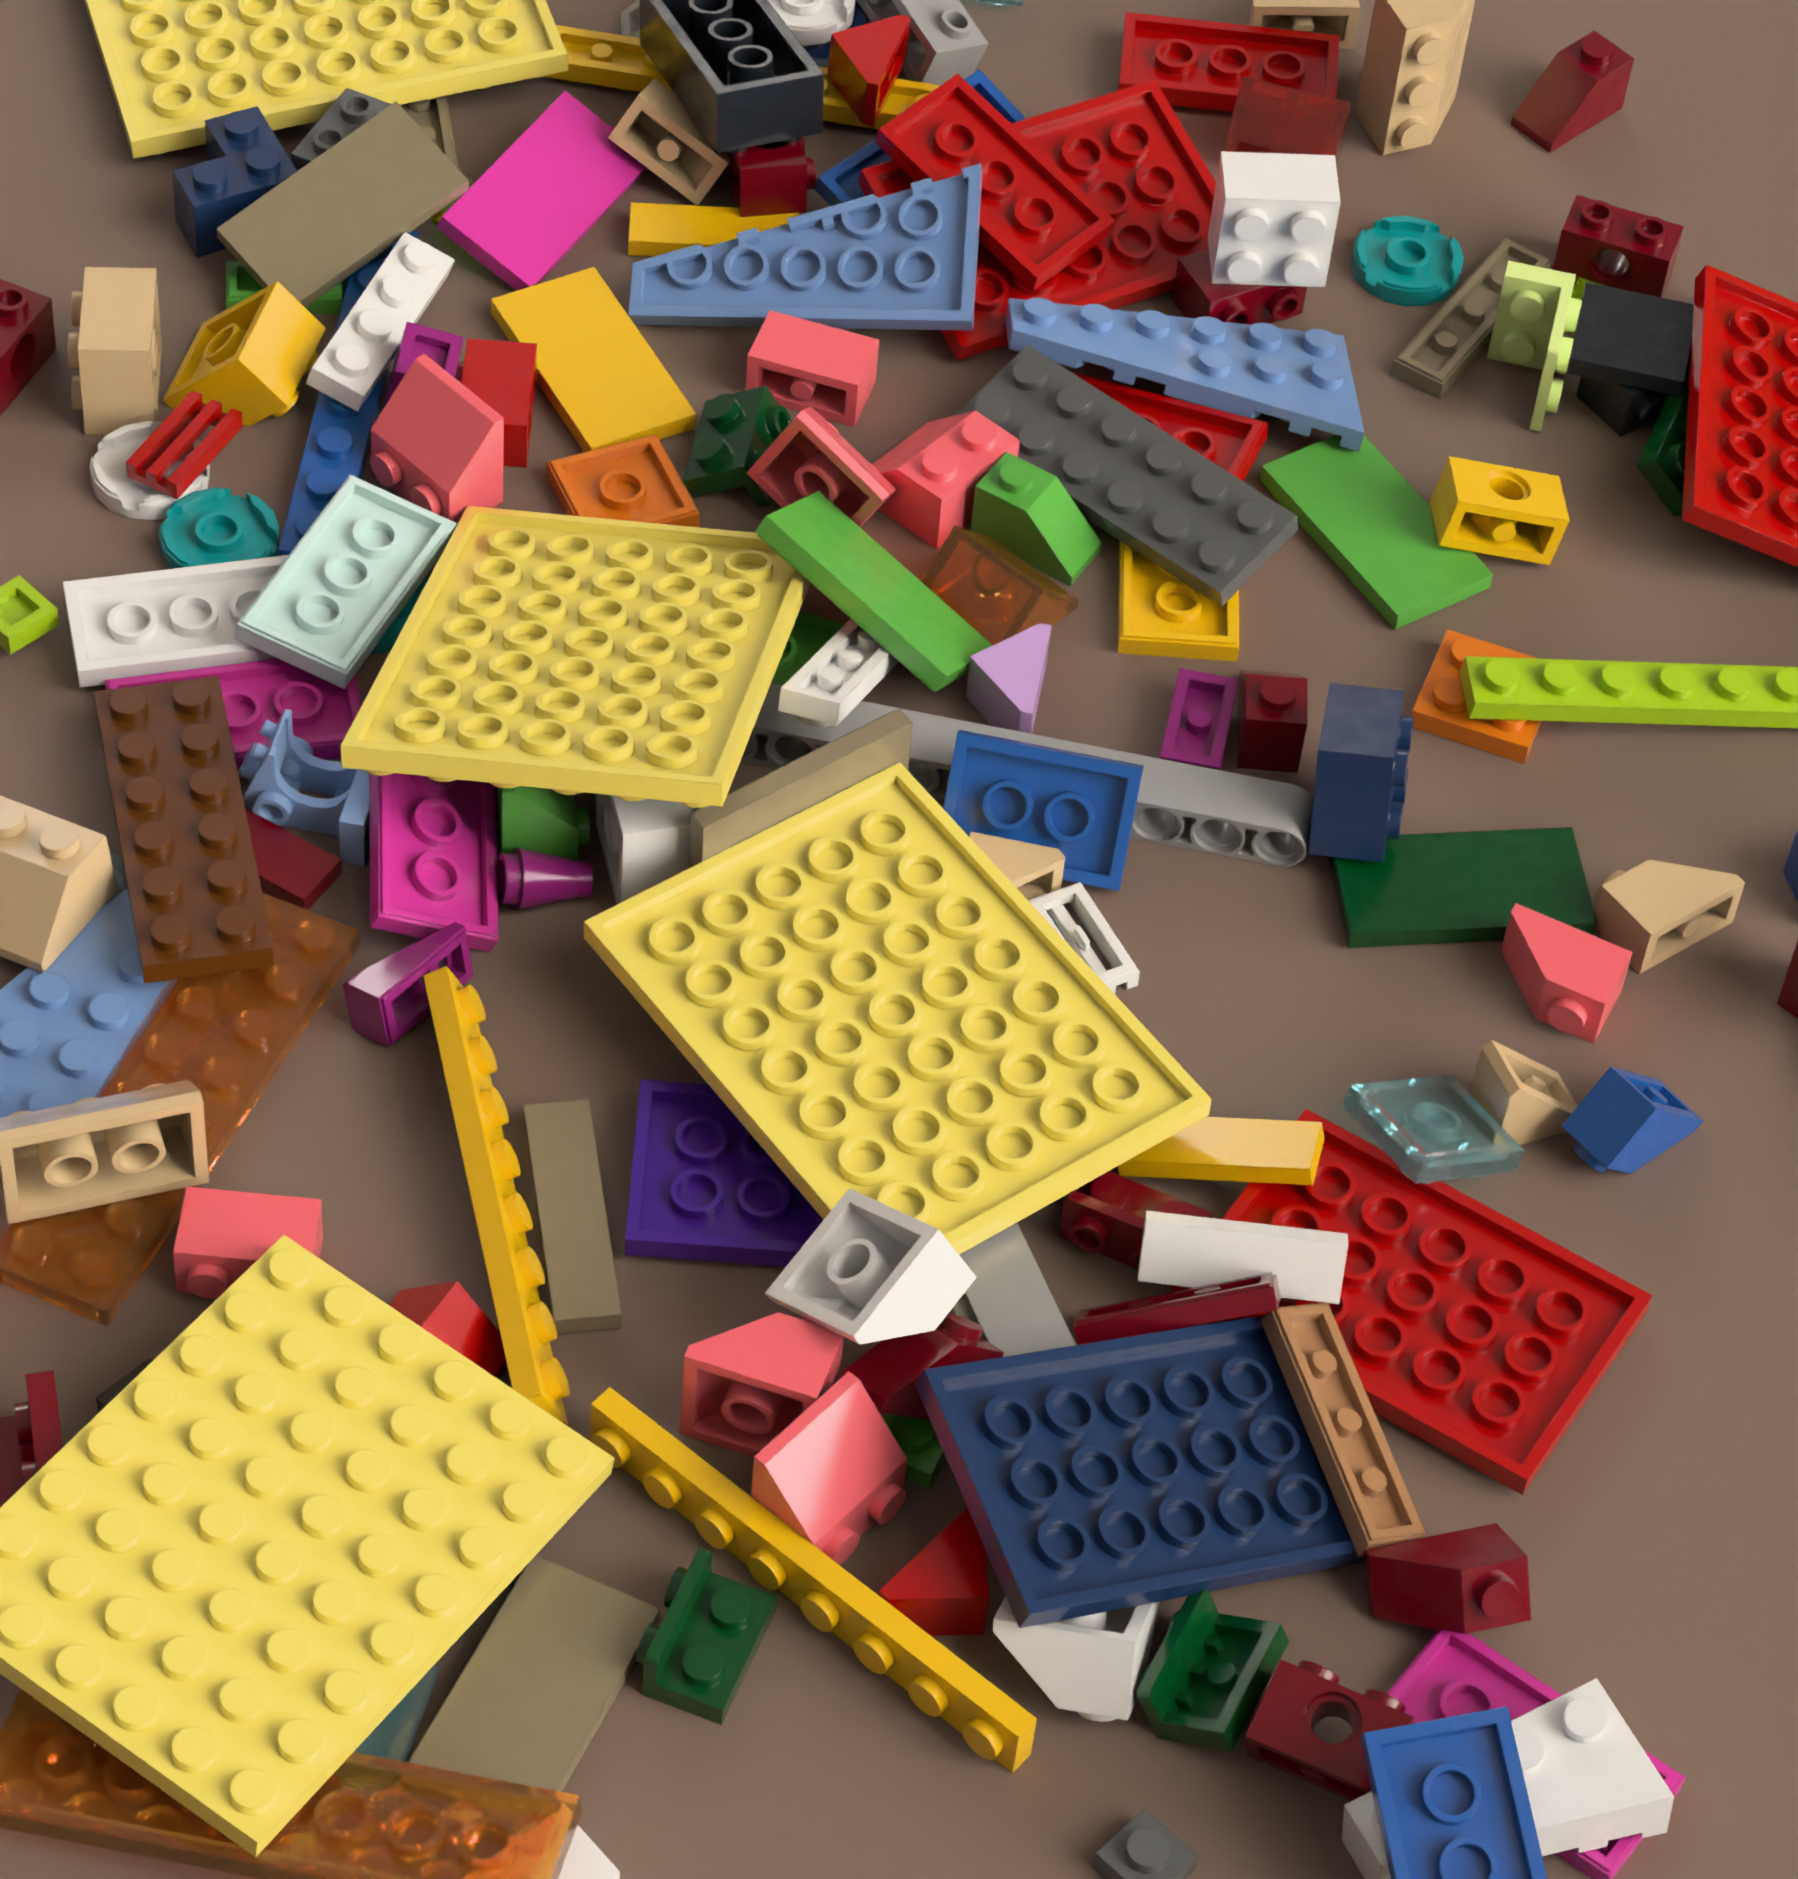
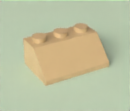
(1411, 70)
(49, 883)
(102, 1151)

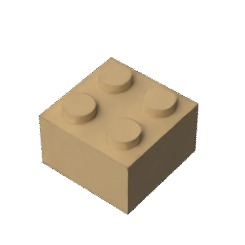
(116, 348)

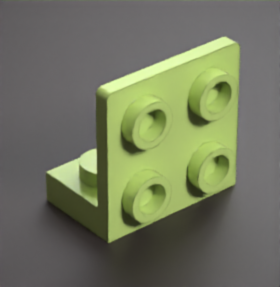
(1530, 328)

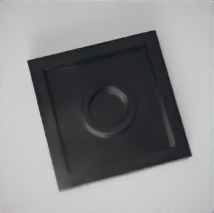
(1632, 339)

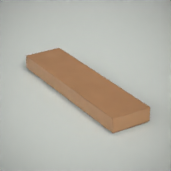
(1342, 1426)

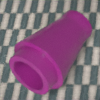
(540, 879)

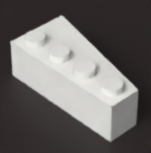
(1581, 1777)

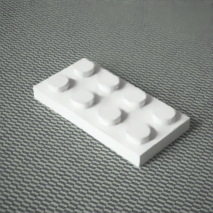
(163, 619)

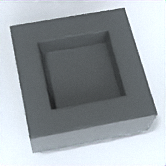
(1145, 1852)

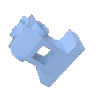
(287, 766)

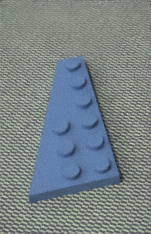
(844, 266)
(1203, 361)
(78, 1018)

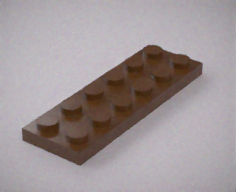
(183, 830)

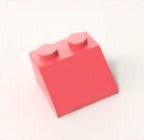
(439, 443)
(817, 458)
(939, 471)
(756, 1380)
(833, 1470)

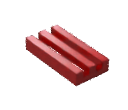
(175, 440)

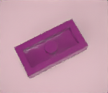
(1199, 719)

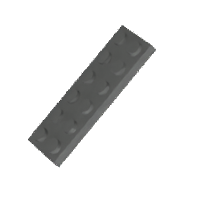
(1136, 477)

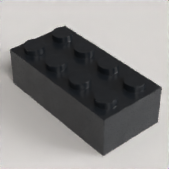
(735, 70)

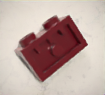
(1110, 1216)
(30, 1435)

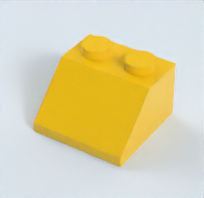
(251, 356)

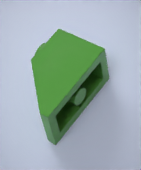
(1034, 519)
(541, 822)

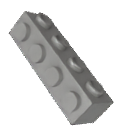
(939, 40)

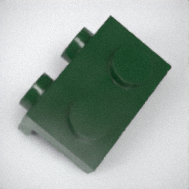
(730, 441)
(1209, 1674)

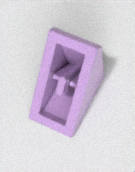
(1009, 678)

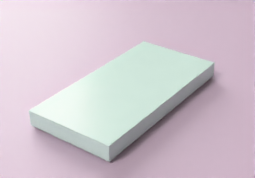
(345, 581)

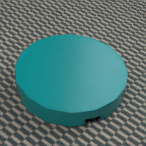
(1407, 261)
(217, 528)

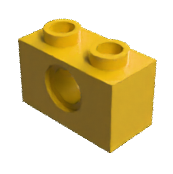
(1499, 510)

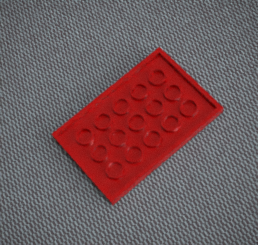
(1138, 168)
(1743, 415)
(1455, 1309)

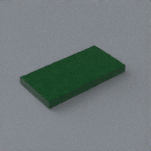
(1461, 886)

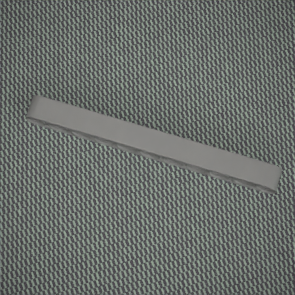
(1175, 802)

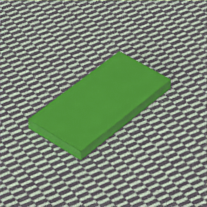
(1374, 529)
(873, 589)

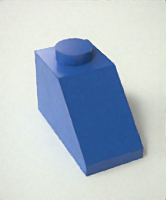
(1628, 1121)

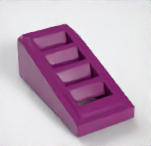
(388, 995)

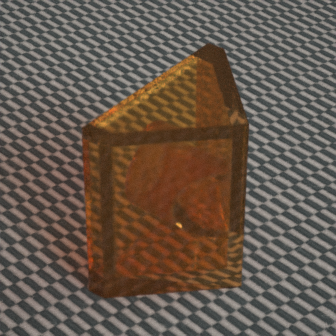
(994, 587)

